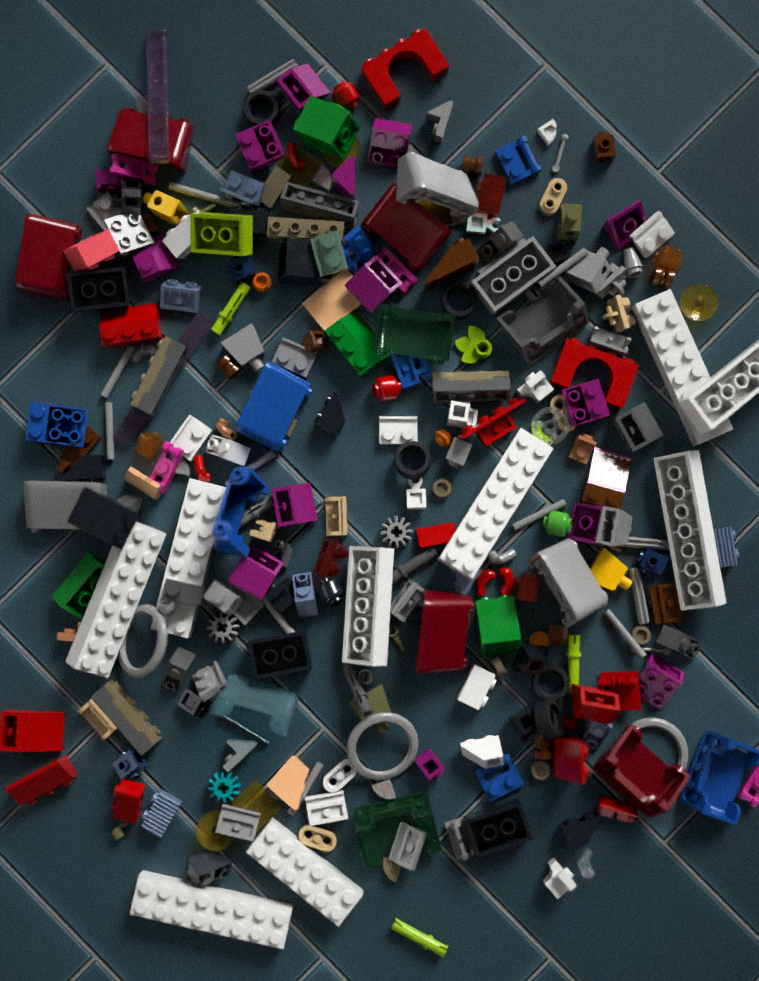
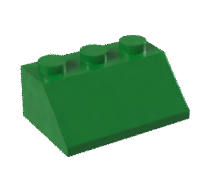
(355, 343)
(79, 586)

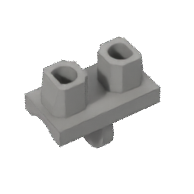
(614, 283)

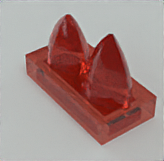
(330, 549)

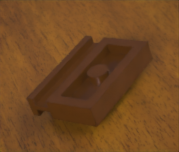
(665, 603)

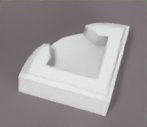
(548, 132)

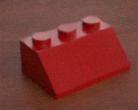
(130, 326)
(42, 781)

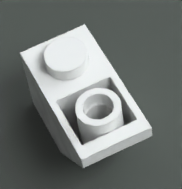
(178, 238)
(228, 449)
(484, 751)

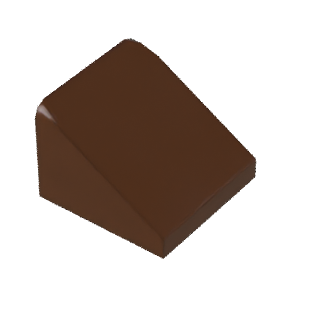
(315, 341)
(557, 634)

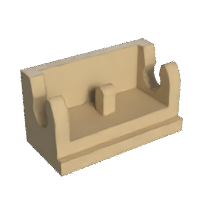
(336, 516)
(268, 531)
(98, 719)

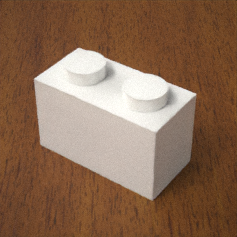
(476, 687)

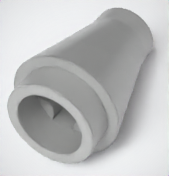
(632, 263)

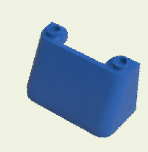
(272, 407)
(242, 487)
(717, 776)

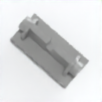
(459, 838)

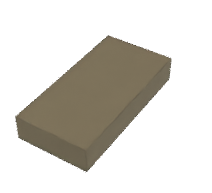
(275, 186)

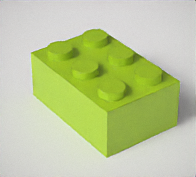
(221, 233)

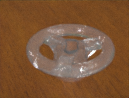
(551, 432)

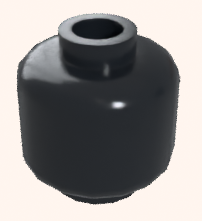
(330, 592)

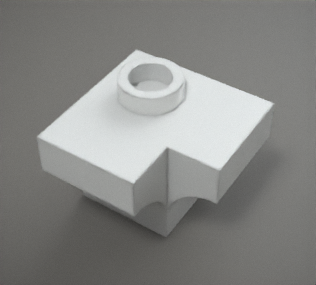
(535, 387)
(461, 414)
(559, 879)

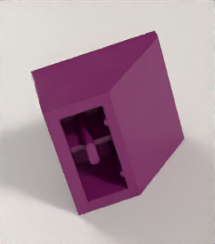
(300, 84)
(389, 142)
(260, 147)
(373, 284)
(585, 403)
(294, 504)
(256, 572)

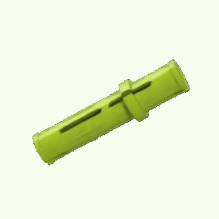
(226, 315)
(573, 660)
(419, 937)

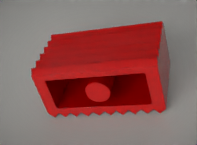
(128, 801)

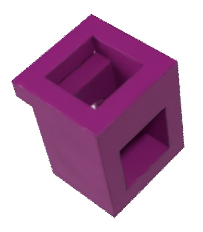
(107, 182)
(430, 772)

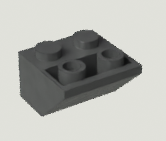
(637, 427)

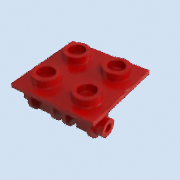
(625, 685)

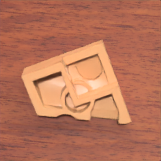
(143, 483)
(290, 781)

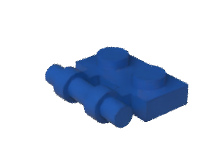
(360, 246)
(407, 371)

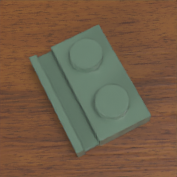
(329, 253)

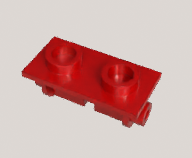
(625, 810)

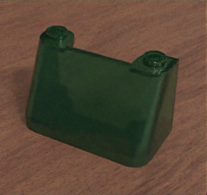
(413, 333)
(378, 824)

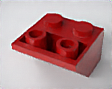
(594, 703)

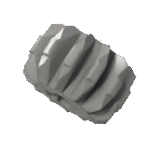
(401, 527)
(215, 627)

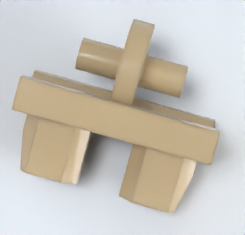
(617, 314)

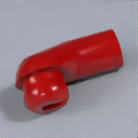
(508, 579)

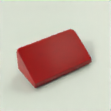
(435, 534)

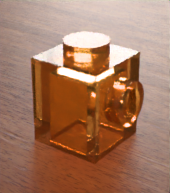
(668, 258)
(149, 445)

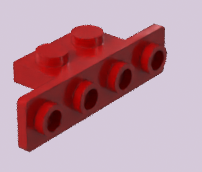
(494, 426)

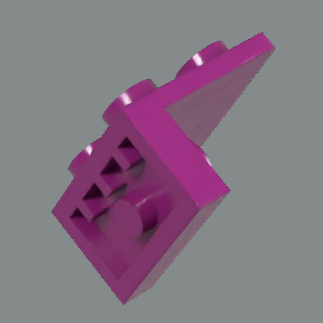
(659, 681)

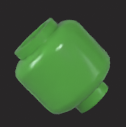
(557, 524)

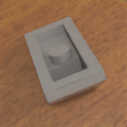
(440, 115)
(242, 748)

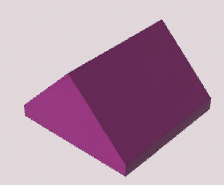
(344, 178)
(624, 224)
(585, 523)

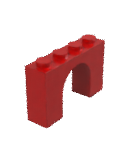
(419, 47)
(620, 370)

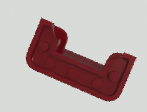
(131, 138)
(406, 228)
(42, 259)
(443, 632)
(640, 773)

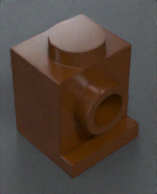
(602, 153)

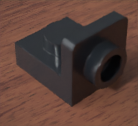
(558, 252)
(193, 704)

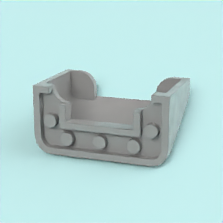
(429, 180)
(51, 502)
(570, 580)

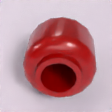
(345, 95)
(386, 388)

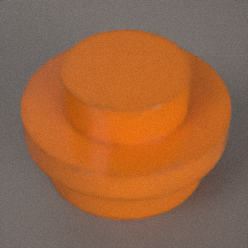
(261, 282)
(443, 437)
(539, 638)

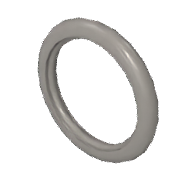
(160, 648)
(376, 718)
(672, 730)

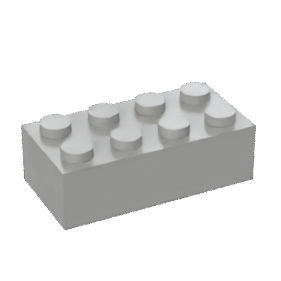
(512, 275)

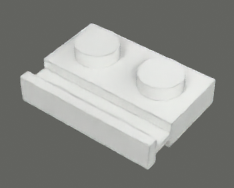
(652, 234)
(397, 429)
(191, 437)
(326, 807)

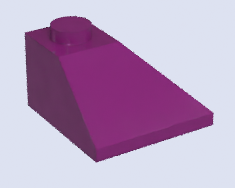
(155, 259)

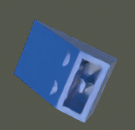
(56, 425)

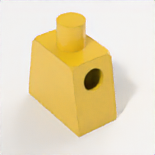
(165, 207)
(609, 571)

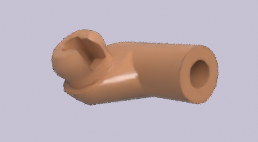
(227, 433)

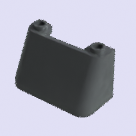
(546, 321)

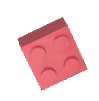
(92, 251)

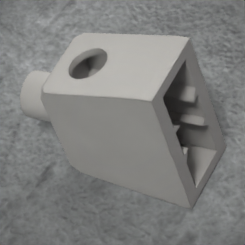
(590, 271)
(246, 348)
(614, 527)
(223, 597)

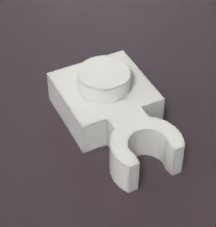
(416, 497)

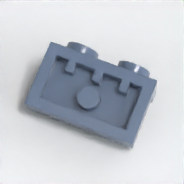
(244, 188)
(180, 296)

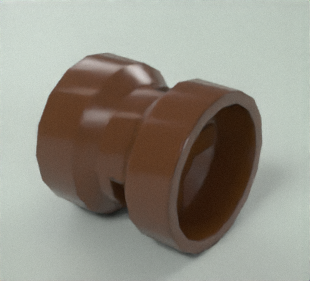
(473, 165)
(662, 277)
(228, 366)
(542, 748)

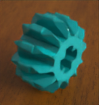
(217, 782)

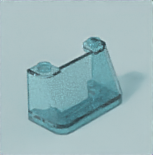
(259, 697)

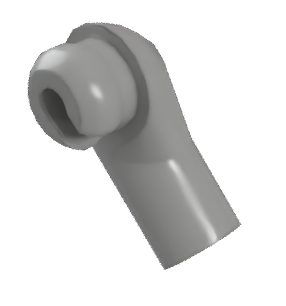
(502, 558)

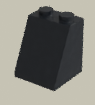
(298, 263)
(103, 517)

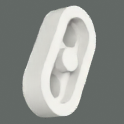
(340, 775)

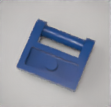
(512, 163)
(501, 783)

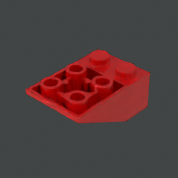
(31, 730)
(569, 759)

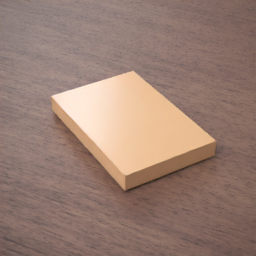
(332, 301)

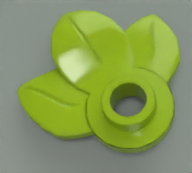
(470, 345)

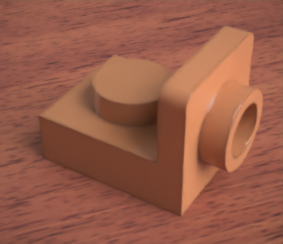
(582, 448)
(68, 634)

